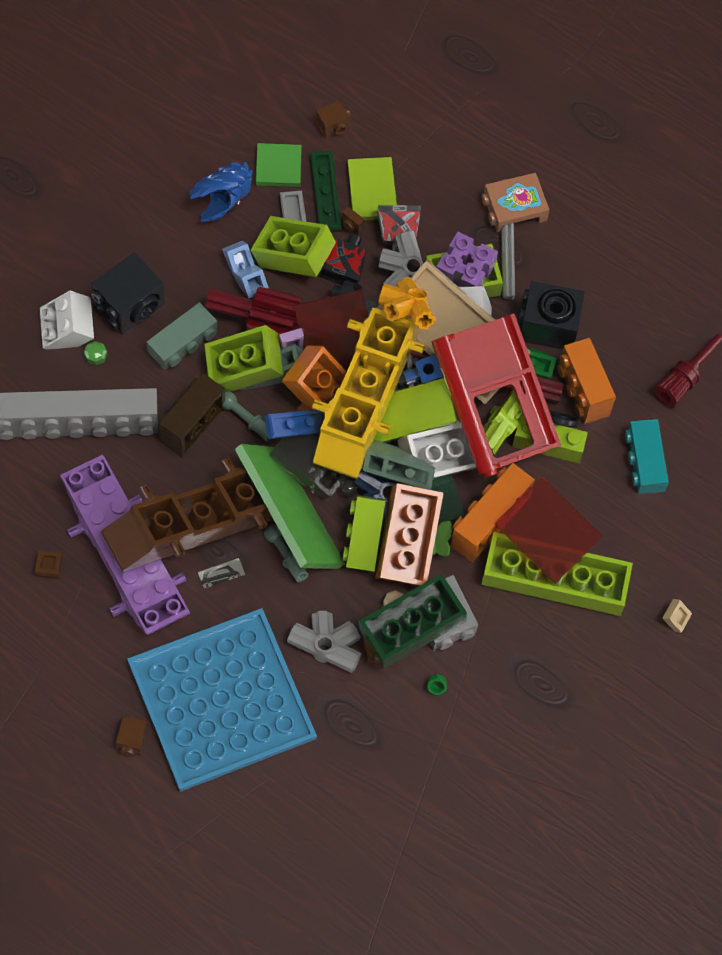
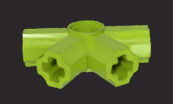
(502, 421)

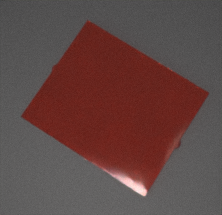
(326, 323)
(548, 530)

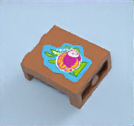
(515, 201)

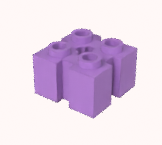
(466, 263)

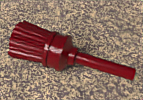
(683, 376)

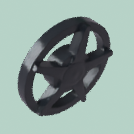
(561, 418)

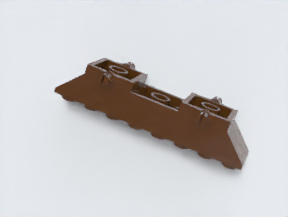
(186, 520)

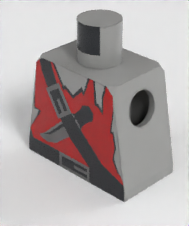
(397, 220)

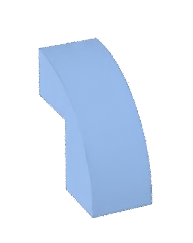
(244, 270)

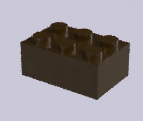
(191, 414)

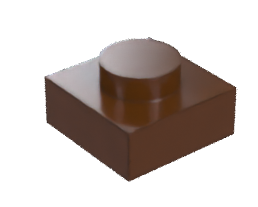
(352, 221)
(48, 563)

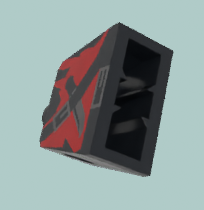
(344, 261)

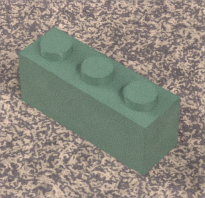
(182, 336)

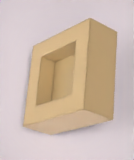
(677, 615)

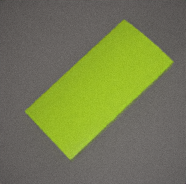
(418, 410)

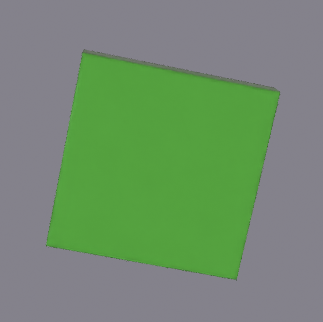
(278, 165)

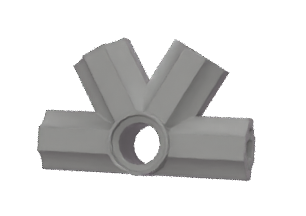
(399, 260)
(324, 634)

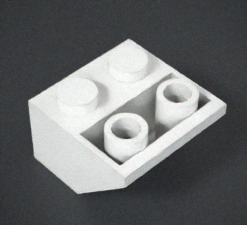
(66, 321)

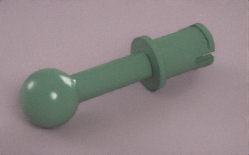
(255, 423)
(273, 535)

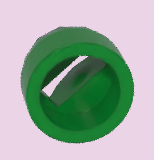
(434, 686)

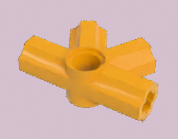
(407, 301)

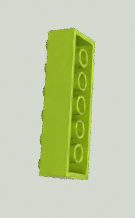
(592, 584)

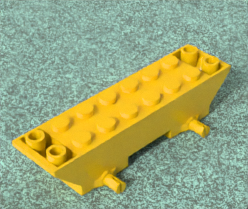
(365, 392)

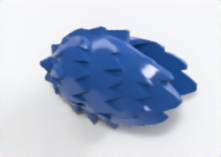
(226, 189)

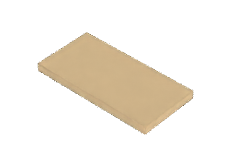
(452, 310)

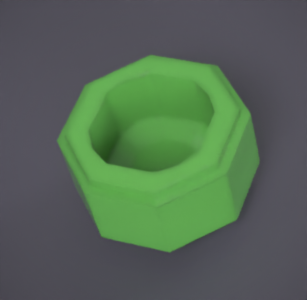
(95, 353)

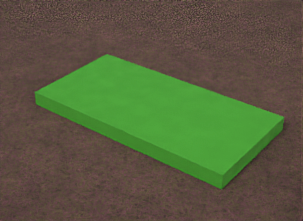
(290, 509)

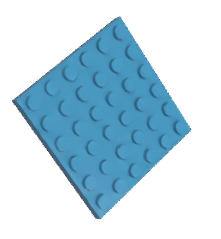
(221, 699)

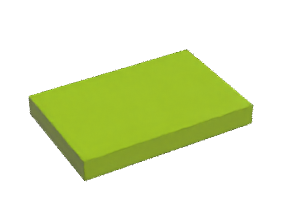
(371, 185)

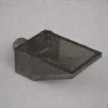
(297, 457)

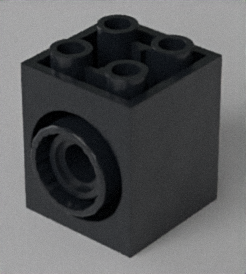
(128, 293)
(550, 315)

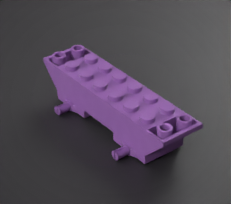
(145, 591)

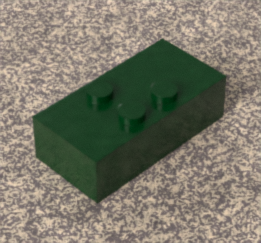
(412, 621)

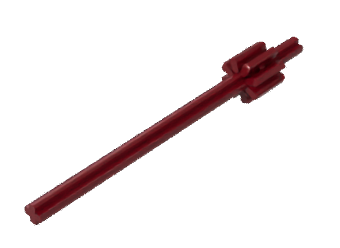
(278, 313)

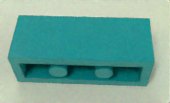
(646, 456)

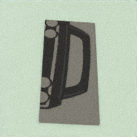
(221, 573)

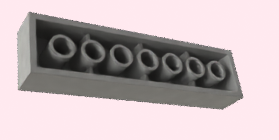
(78, 413)

